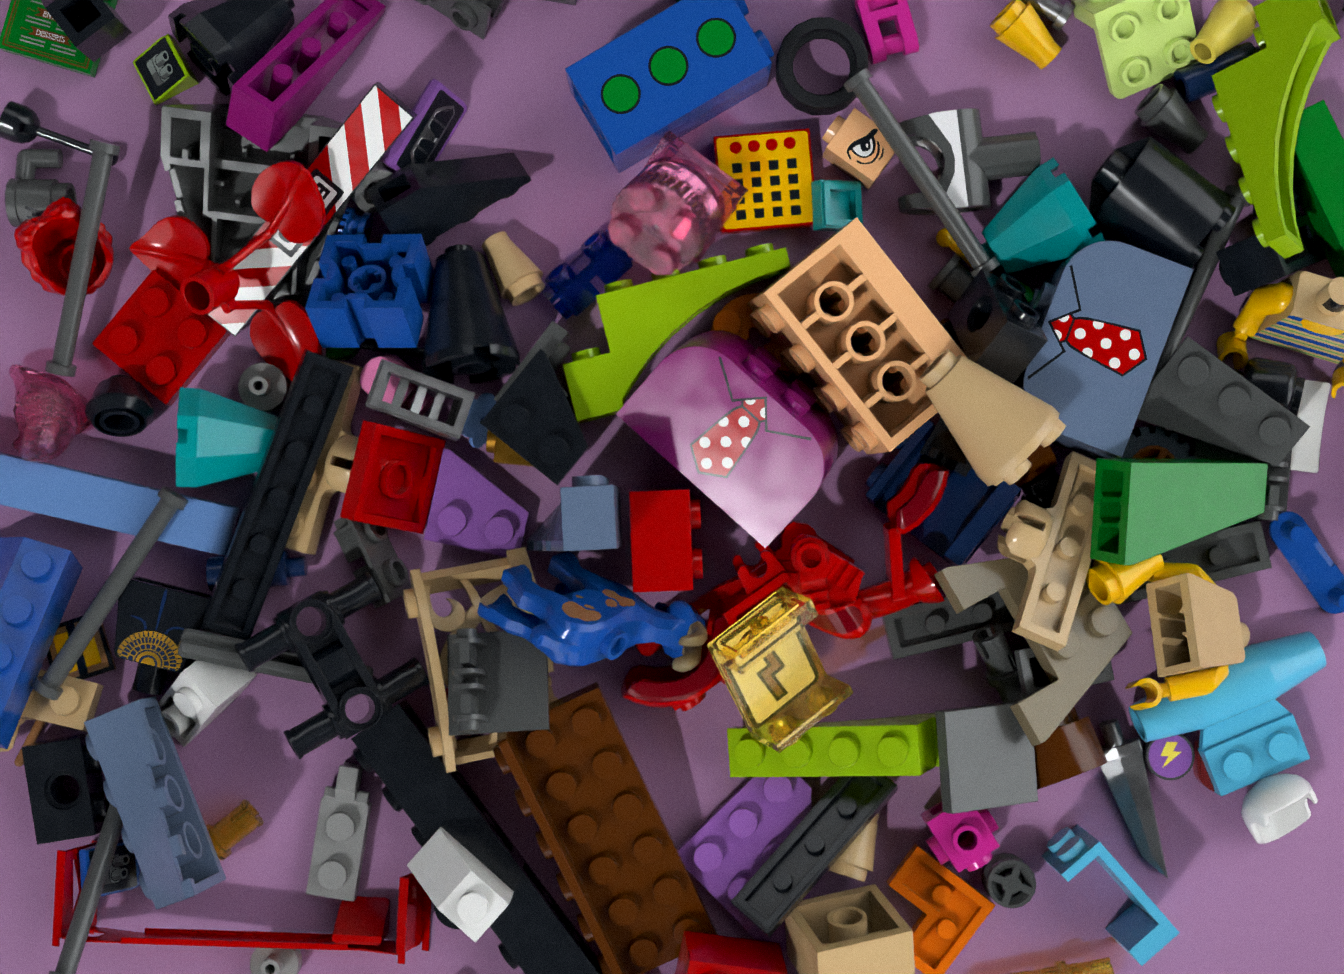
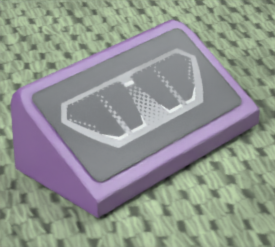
(429, 133)

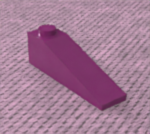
(296, 70)

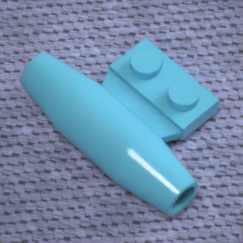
(1240, 722)

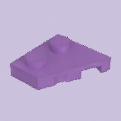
(473, 510)

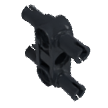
(332, 664)

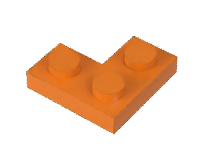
(949, 908)

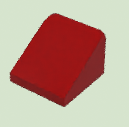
(362, 921)

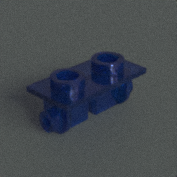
(572, 281)

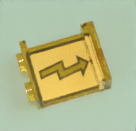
(776, 670)

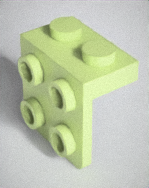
(1139, 40)

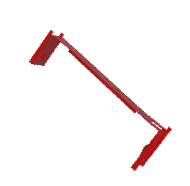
(412, 922)

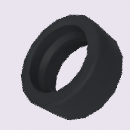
(803, 33)

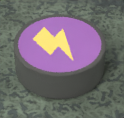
(1169, 757)

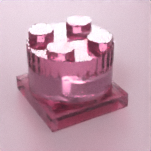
(673, 208)

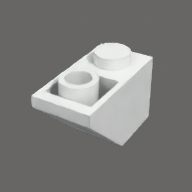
(200, 696)

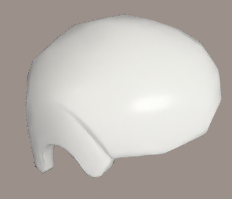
(1277, 806)

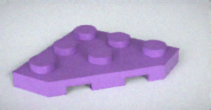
(741, 839)

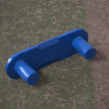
(1309, 560)

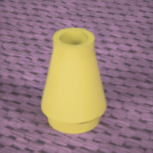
(1224, 28)

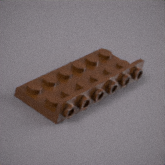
(604, 834)

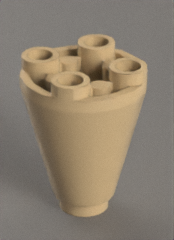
(989, 417)

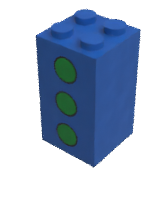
(669, 76)

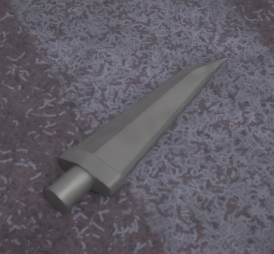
(1131, 790)

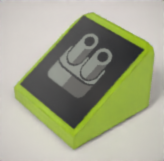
(164, 70)

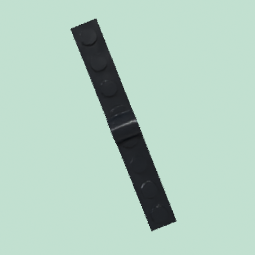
(533, 925)

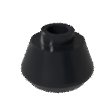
(120, 407)

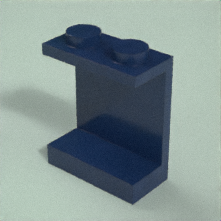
(964, 513)

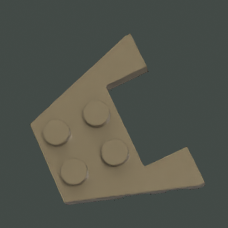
(1092, 642)

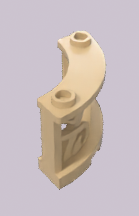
(419, 606)

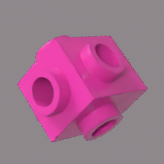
(970, 850)

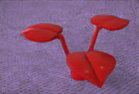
(180, 253)

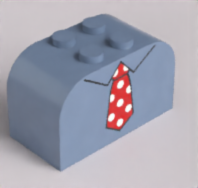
(1105, 334)

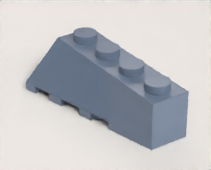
(584, 518)
(154, 802)

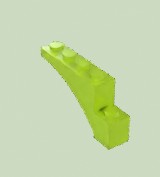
(1264, 106)
(648, 315)
(842, 748)

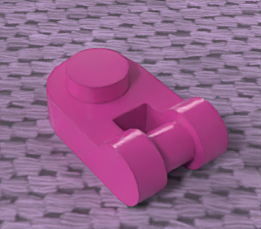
(875, 12)

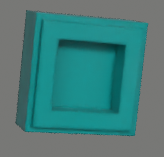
(835, 204)

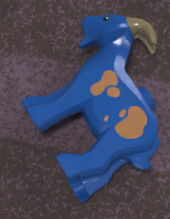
(592, 617)

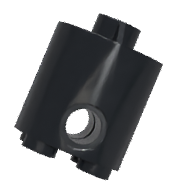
(1157, 201)

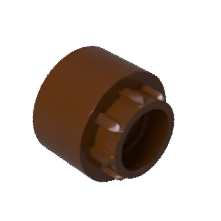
(1068, 751)

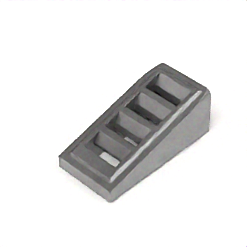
(458, 413)

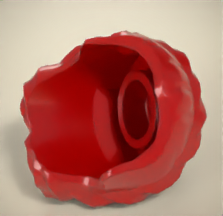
(49, 245)

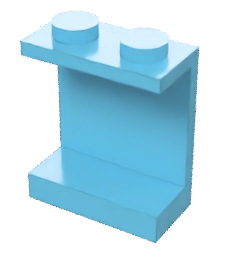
(1142, 926)

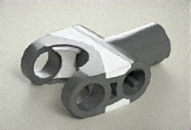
(967, 158)

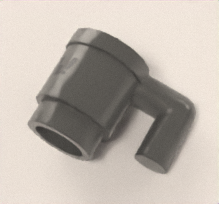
(30, 196)

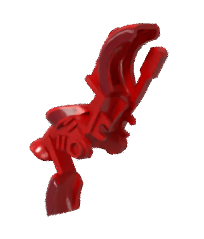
(813, 570)

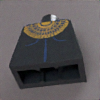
(150, 627)

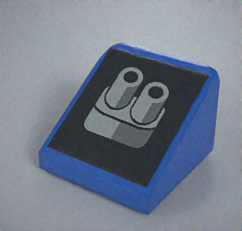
(122, 873)

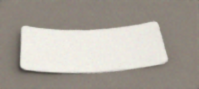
(1312, 411)

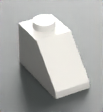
(460, 884)

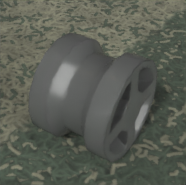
(1017, 885)

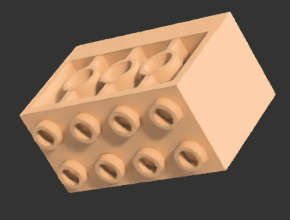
(880, 312)

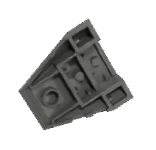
(215, 176)

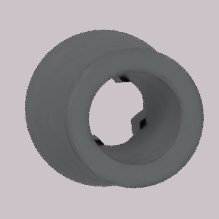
(1170, 118)

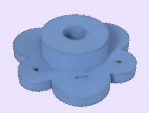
(473, 428)

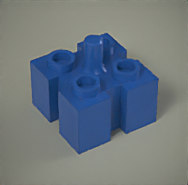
(370, 291)

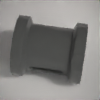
(952, 279)

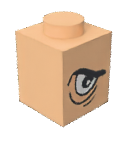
(857, 148)

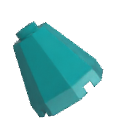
(1040, 223)
(218, 438)

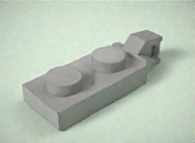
(340, 837)

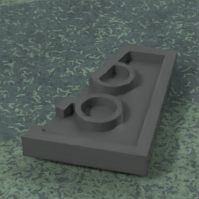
(1219, 406)

